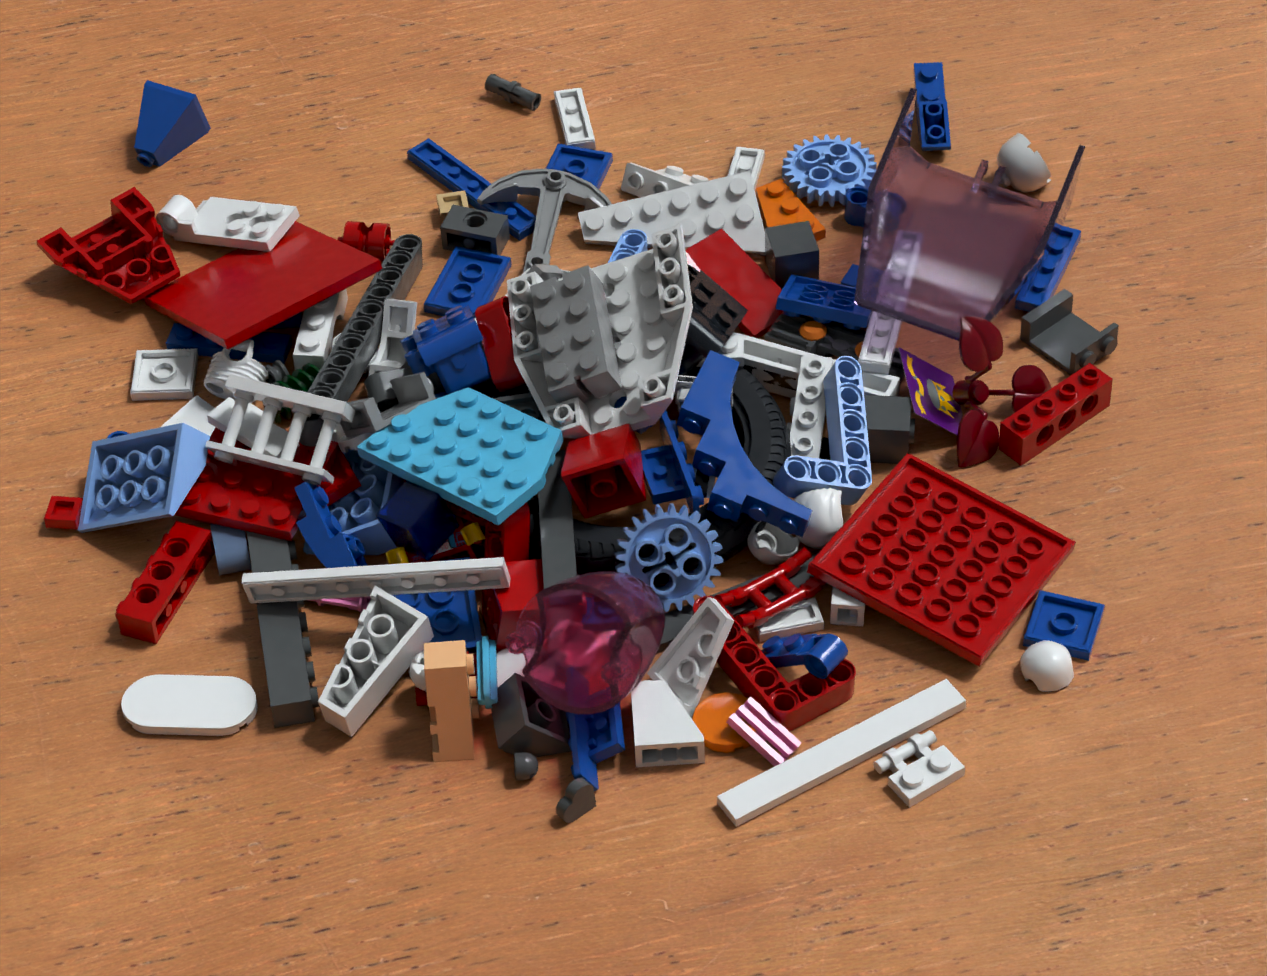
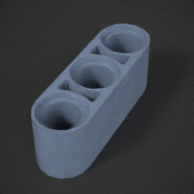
(230, 549)

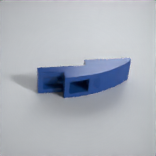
(931, 107)
(323, 530)

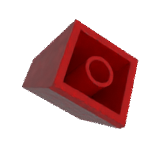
(604, 471)
(502, 606)

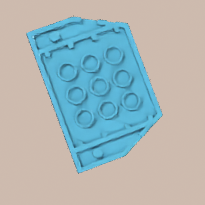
(468, 452)

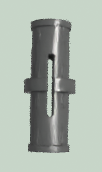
(512, 92)

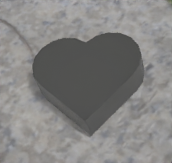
(577, 801)

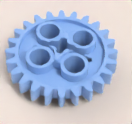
(827, 169)
(655, 531)

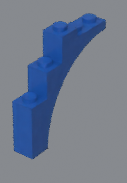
(720, 454)

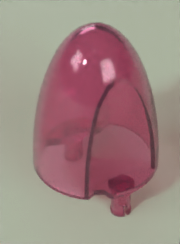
(589, 639)

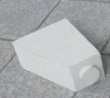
(663, 728)

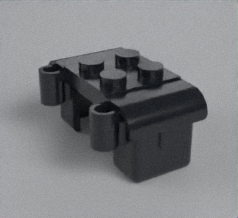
(711, 322)

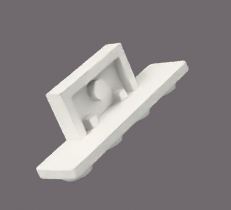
(645, 182)
(809, 407)

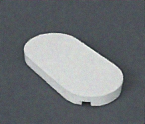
(189, 705)

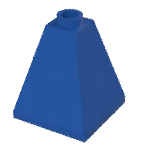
(167, 123)

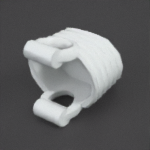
(222, 365)

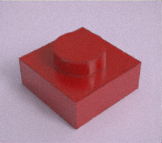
(63, 512)

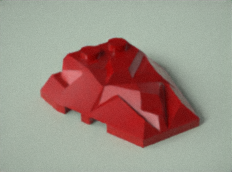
(119, 253)

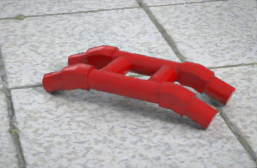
(779, 577)

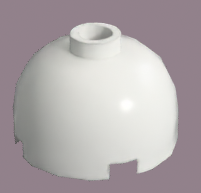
(1024, 168)

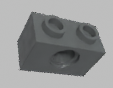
(475, 230)

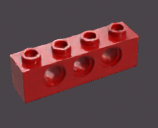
(1055, 414)
(165, 582)

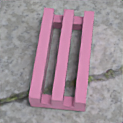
(767, 728)

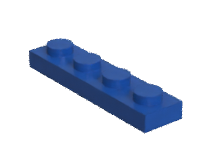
(1047, 277)
(267, 345)

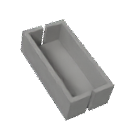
(575, 336)

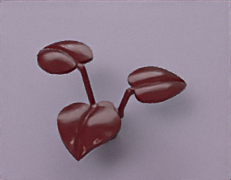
(978, 346)

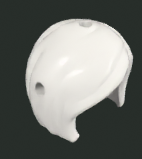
(825, 517)

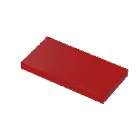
(740, 277)

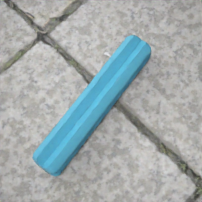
(486, 672)

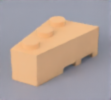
(450, 699)

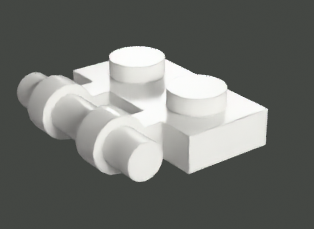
(924, 776)

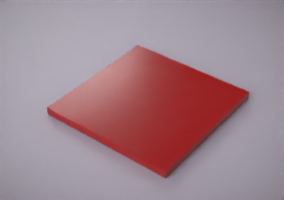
(260, 289)
(942, 558)

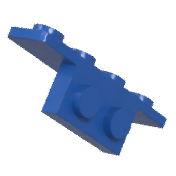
(667, 472)
(594, 740)

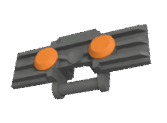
(824, 339)

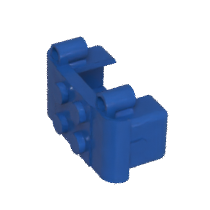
(450, 349)

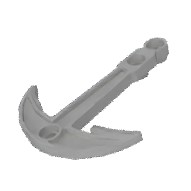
(553, 189)

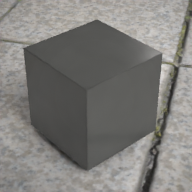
(791, 251)
(889, 427)

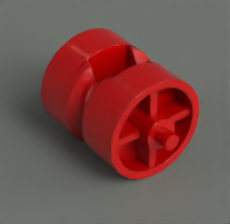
(371, 240)

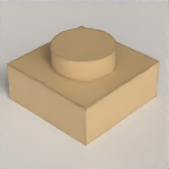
(446, 201)

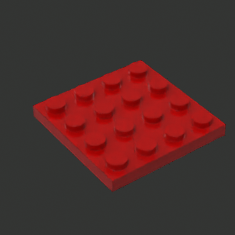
(250, 494)

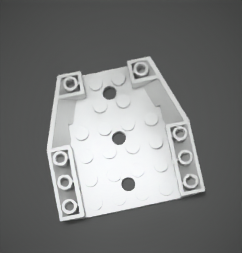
(648, 317)

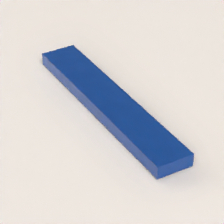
(459, 177)

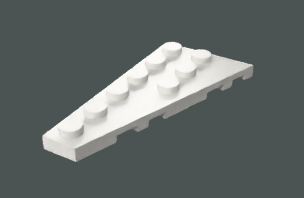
(699, 208)

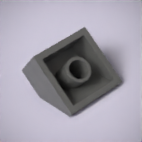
(527, 721)

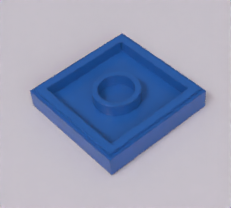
(582, 162)
(1066, 622)

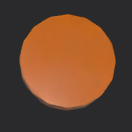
(711, 720)

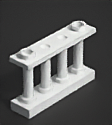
(273, 399)

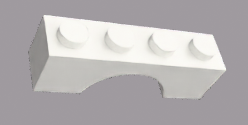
(317, 329)

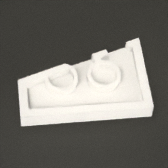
(693, 654)

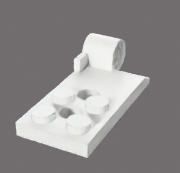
(227, 222)

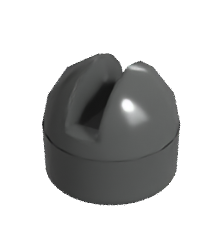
(525, 766)

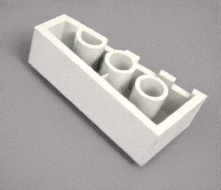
(373, 660)

